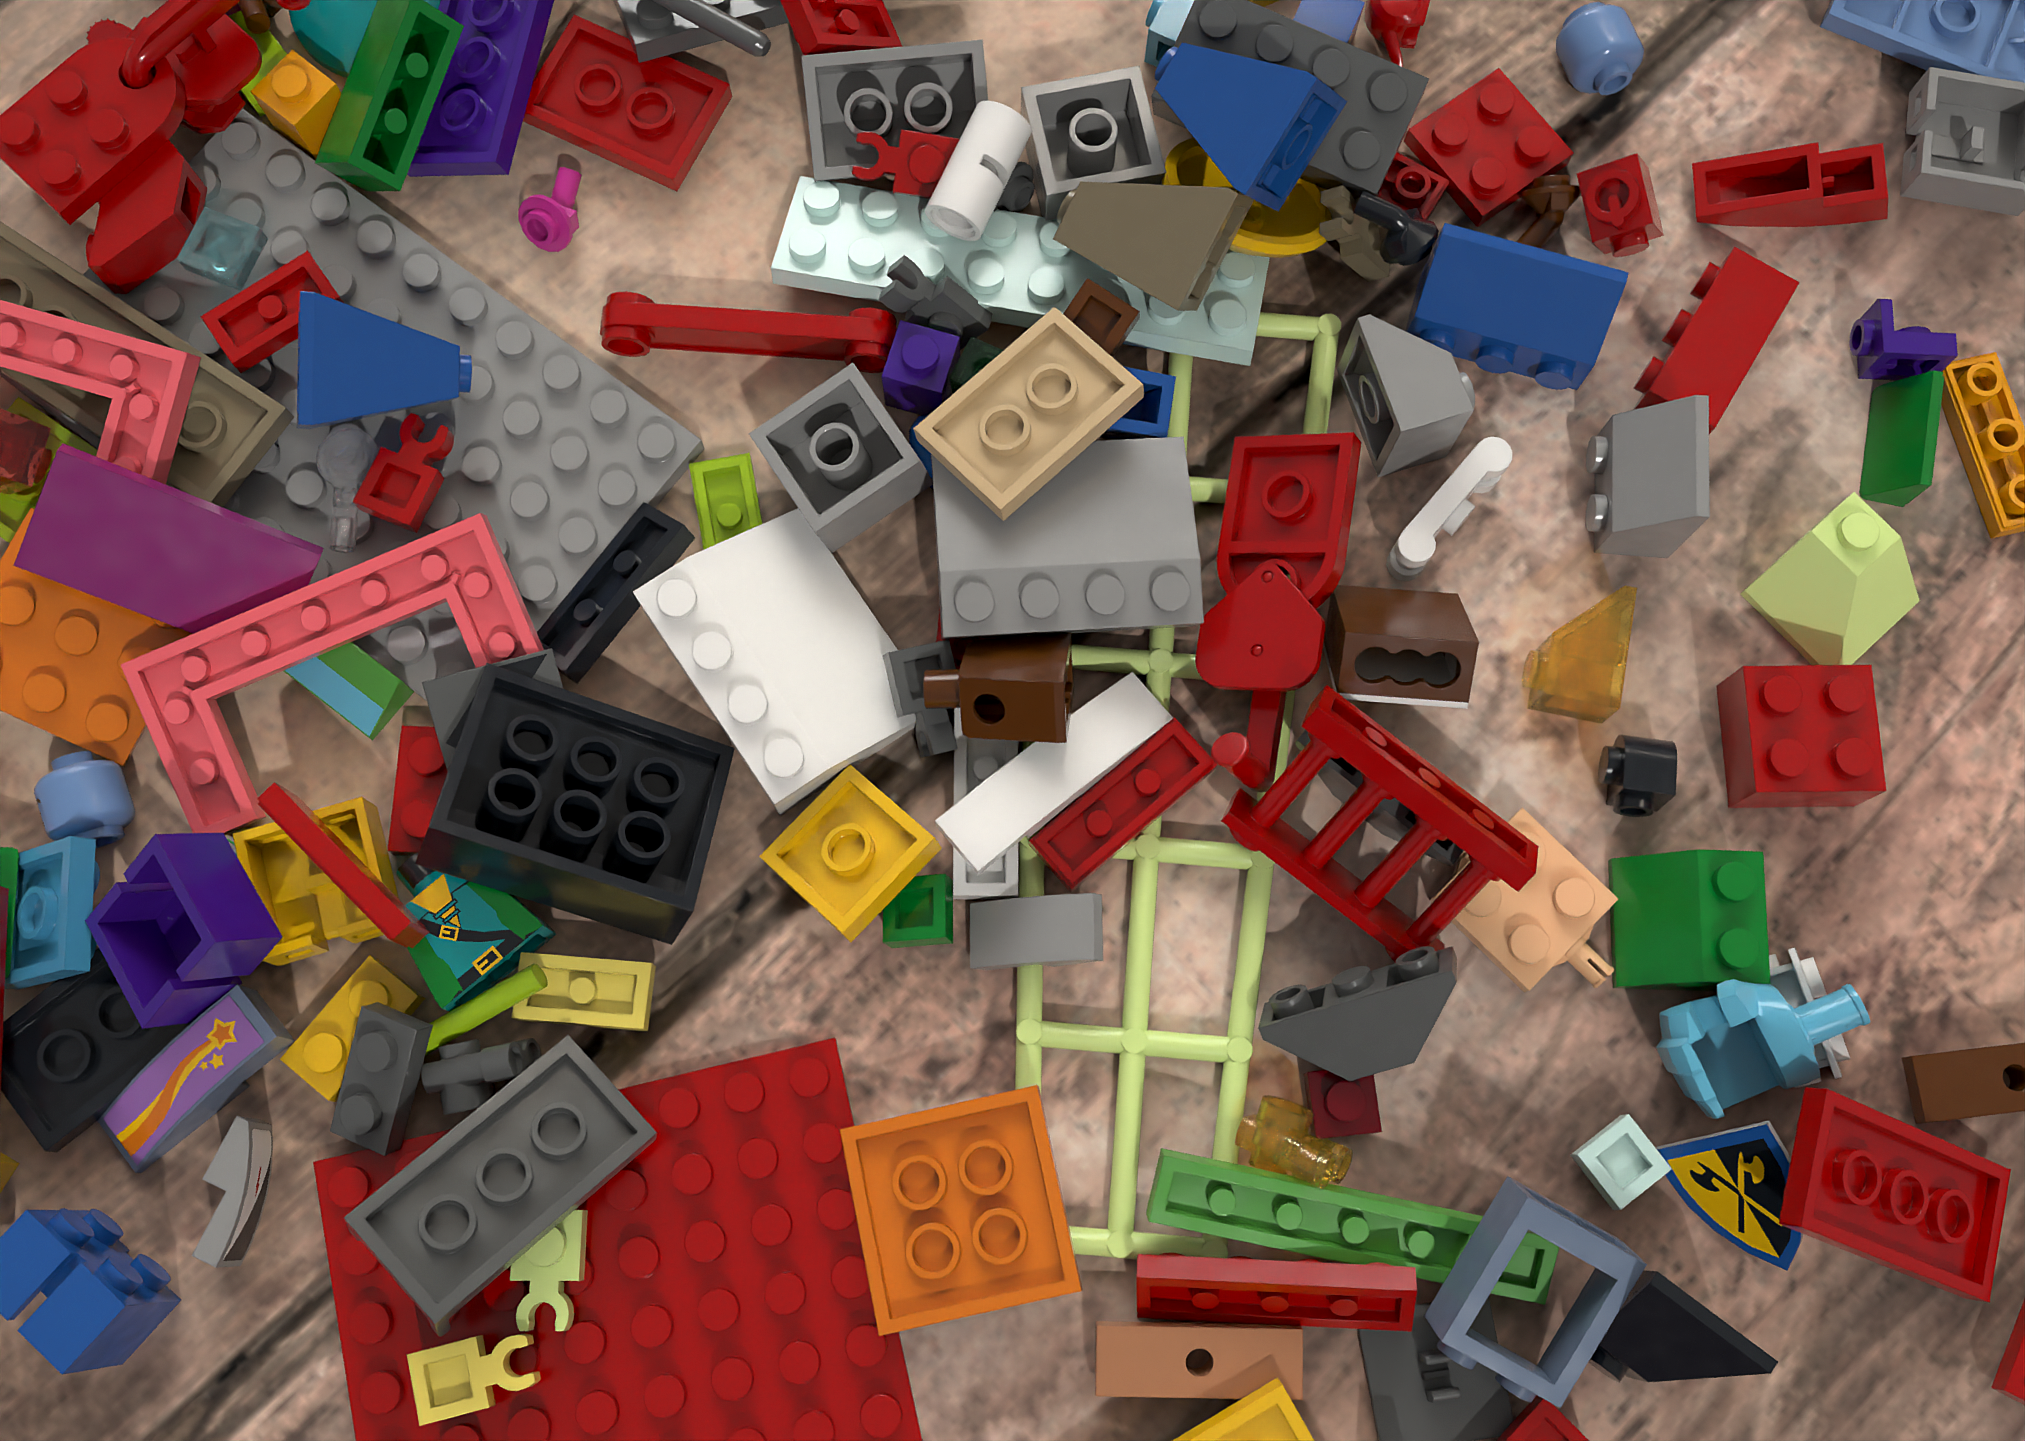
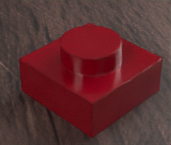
(1341, 1105)

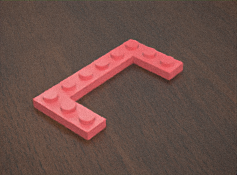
(143, 379)
(182, 680)

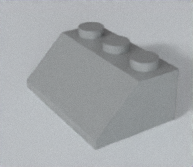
(888, 91)

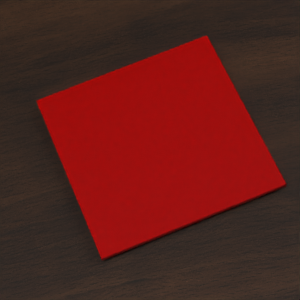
(711, 1293)

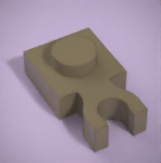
(1357, 237)

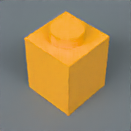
(298, 101)

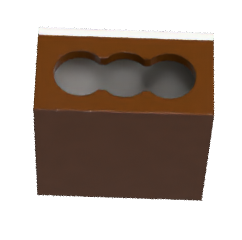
(1400, 646)

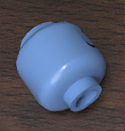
(1599, 46)
(85, 799)

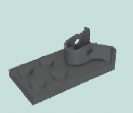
(500, 1181)

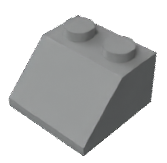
(1403, 395)
(1650, 478)

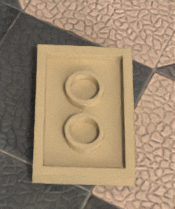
(1029, 413)

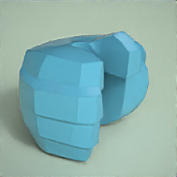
(1750, 1041)

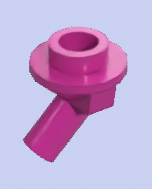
(552, 220)

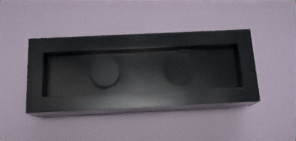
(605, 596)

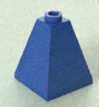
(1249, 116)
(368, 365)

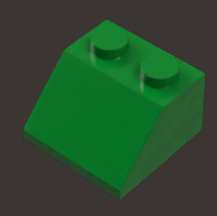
(1688, 920)

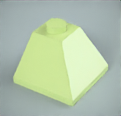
(1837, 586)

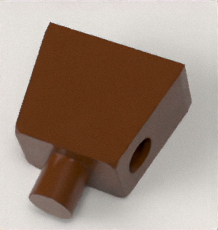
(1009, 688)

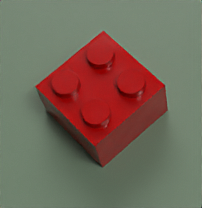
(1800, 736)

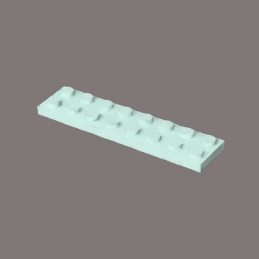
(849, 235)

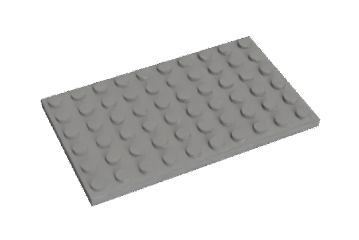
(539, 441)

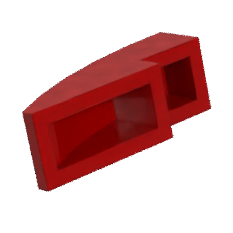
(1793, 187)

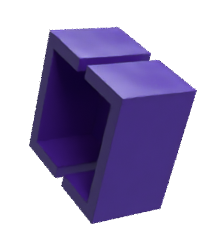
(182, 927)

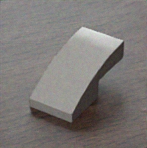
(1036, 931)

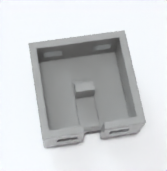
(1966, 142)

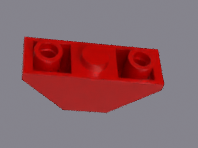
(145, 220)

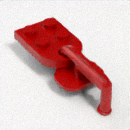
(89, 130)
(1281, 516)

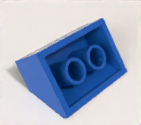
(1515, 306)

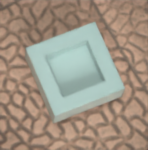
(1621, 1162)

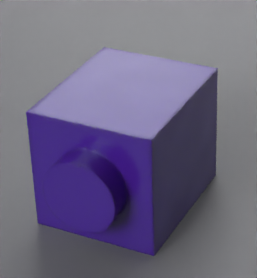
(919, 368)

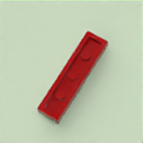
(1276, 1292)

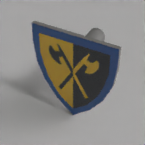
(1737, 1187)

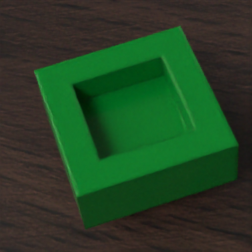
(920, 913)

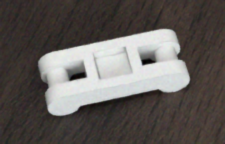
(1448, 507)

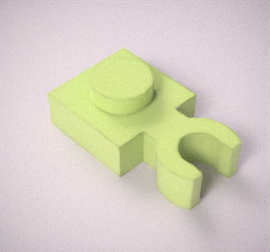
(547, 1265)

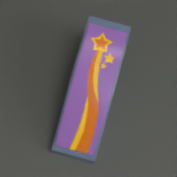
(194, 1076)

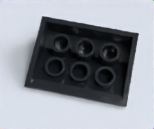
(578, 806)

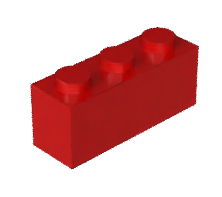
(1720, 335)

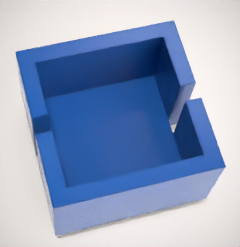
(96, 1294)

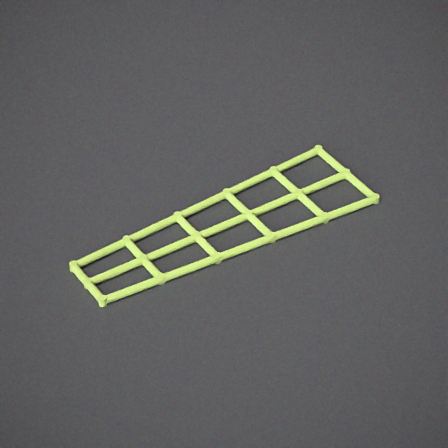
(1134, 1039)

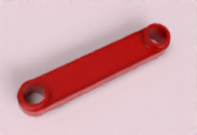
(635, 324)

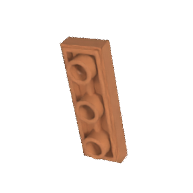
(1152, 1356)

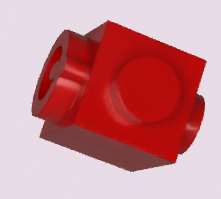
(1620, 206)

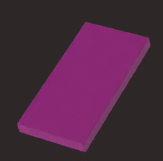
(156, 546)

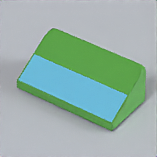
(353, 687)

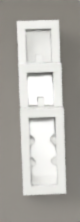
(1052, 775)

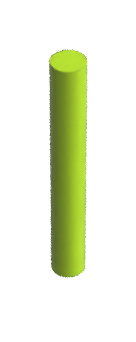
(486, 1006)

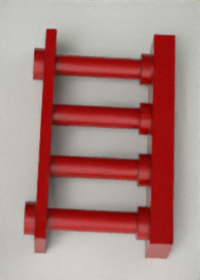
(1388, 772)

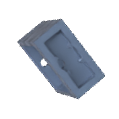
(1482, 1264)

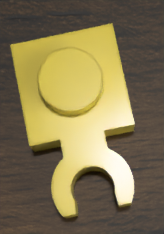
(460, 1376)

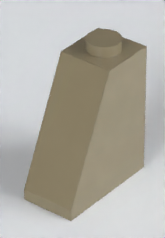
(1154, 235)

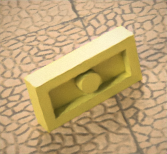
(589, 992)

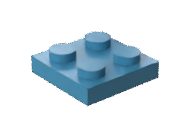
(51, 911)

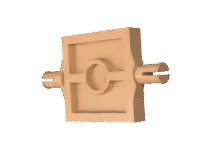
(1542, 922)

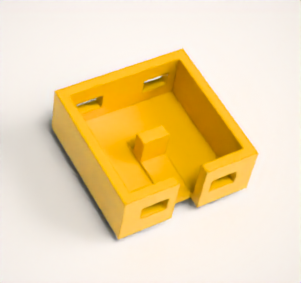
(300, 895)

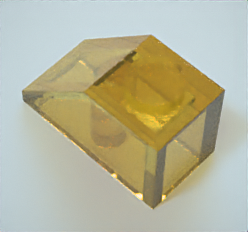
(1584, 662)

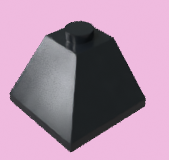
(1672, 1338)

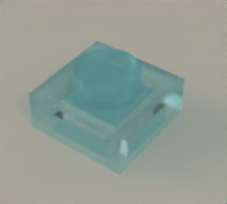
(222, 248)

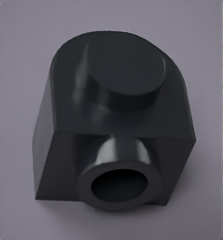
(1638, 774)

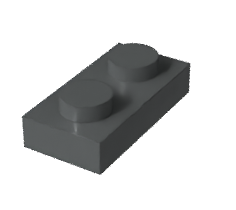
(381, 1078)

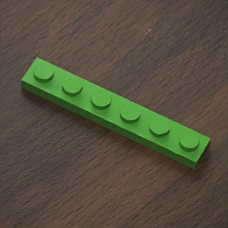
(1332, 1222)

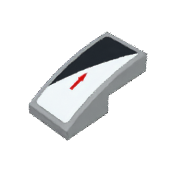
(244, 1172)

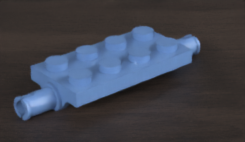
(1941, 34)

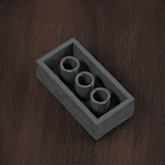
(1378, 92)

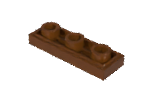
(1966, 1083)

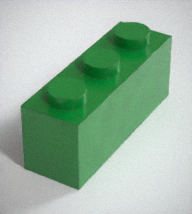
(389, 94)

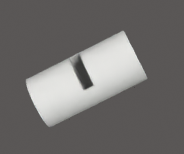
(978, 170)

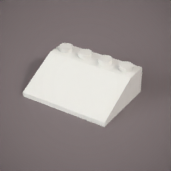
(780, 654)

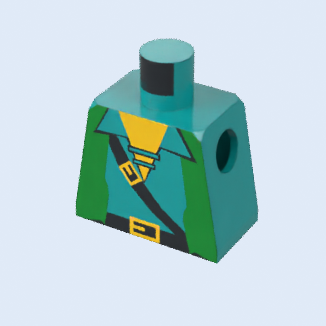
(471, 936)

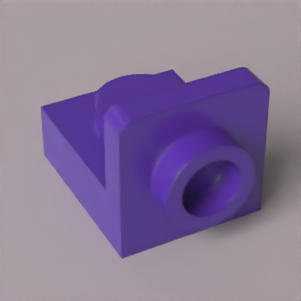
(1899, 353)

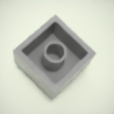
(1090, 132)
(841, 458)

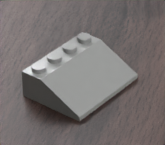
(1086, 553)

